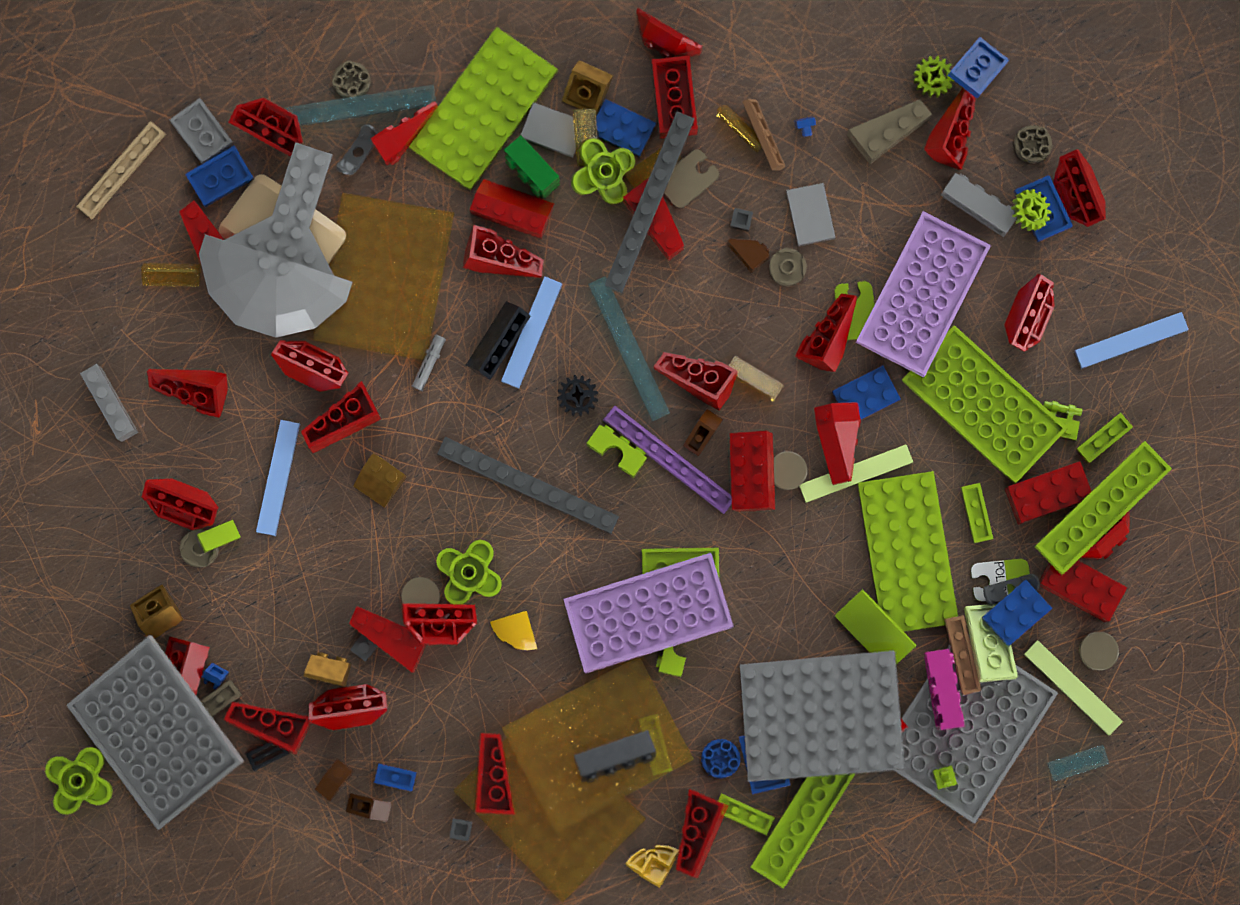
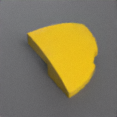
(515, 631)
(653, 863)

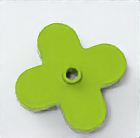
(614, 164)
(476, 559)
(65, 775)

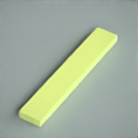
(861, 472)
(1073, 687)

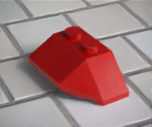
(664, 38)
(268, 123)
(1079, 189)
(1030, 313)
(310, 365)
(180, 503)
(1113, 536)
(439, 622)
(348, 707)

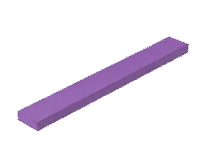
(669, 459)

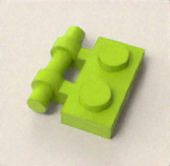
(1072, 425)

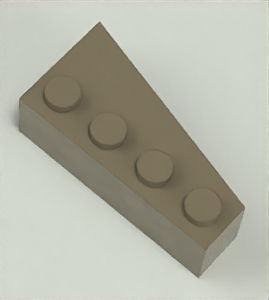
(886, 131)

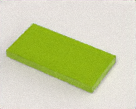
(659, 558)
(874, 627)

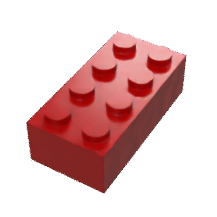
(673, 92)
(752, 471)
(1048, 492)
(1085, 589)

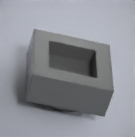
(741, 219)
(364, 648)
(460, 829)

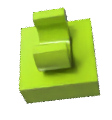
(944, 777)

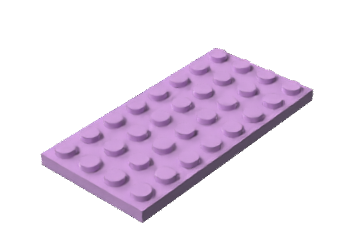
(923, 294)
(648, 613)

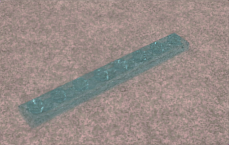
(364, 105)
(629, 349)

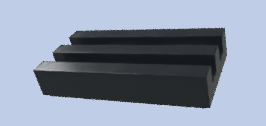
(252, 761)

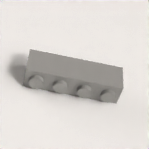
(979, 204)
(109, 402)

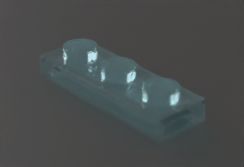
(1078, 763)

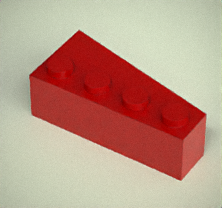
(197, 225)
(662, 229)
(342, 419)
(389, 636)
(273, 726)
(492, 781)
(699, 831)

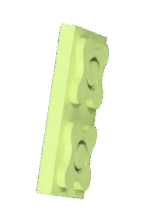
(991, 655)

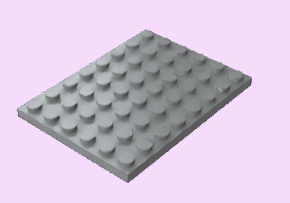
(822, 716)
(155, 732)
(981, 752)

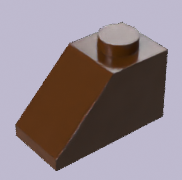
(749, 252)
(702, 432)
(334, 779)
(368, 807)

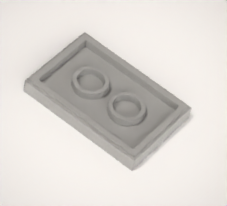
(550, 130)
(201, 131)
(810, 214)

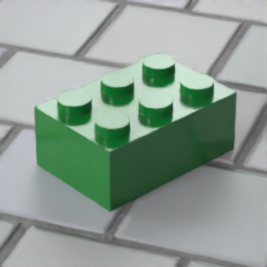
(531, 168)

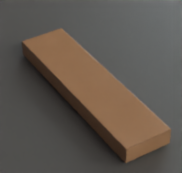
(764, 134)
(963, 655)

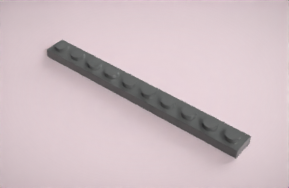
(649, 202)
(528, 485)

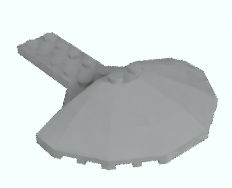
(274, 271)

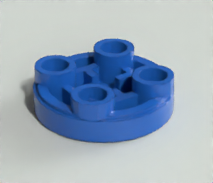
(720, 758)

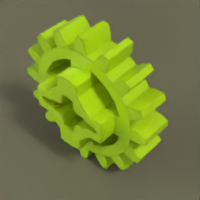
(927, 72)
(1031, 210)

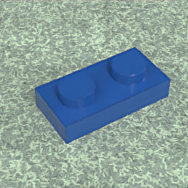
(395, 777)

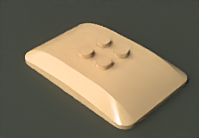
(259, 203)

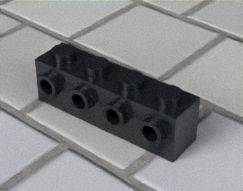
(498, 340)
(615, 756)

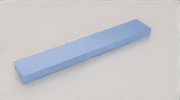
(531, 332)
(1131, 340)
(278, 478)

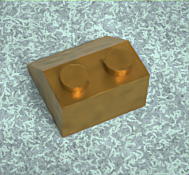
(587, 87)
(379, 480)
(156, 612)
(327, 669)

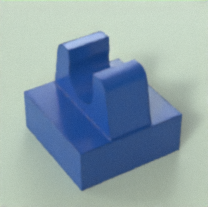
(805, 125)
(215, 675)

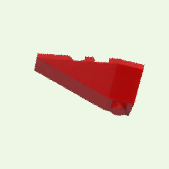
(495, 255)
(828, 341)
(199, 388)

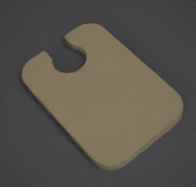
(687, 182)

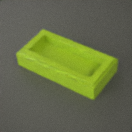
(218, 536)

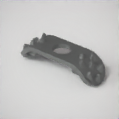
(350, 163)
(995, 592)

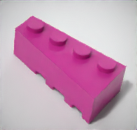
(943, 689)

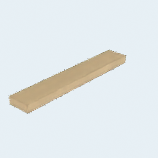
(121, 170)

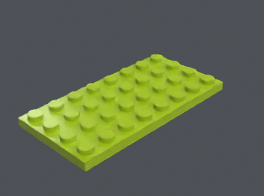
(483, 108)
(986, 406)
(908, 550)

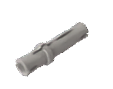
(428, 363)

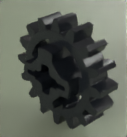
(586, 395)

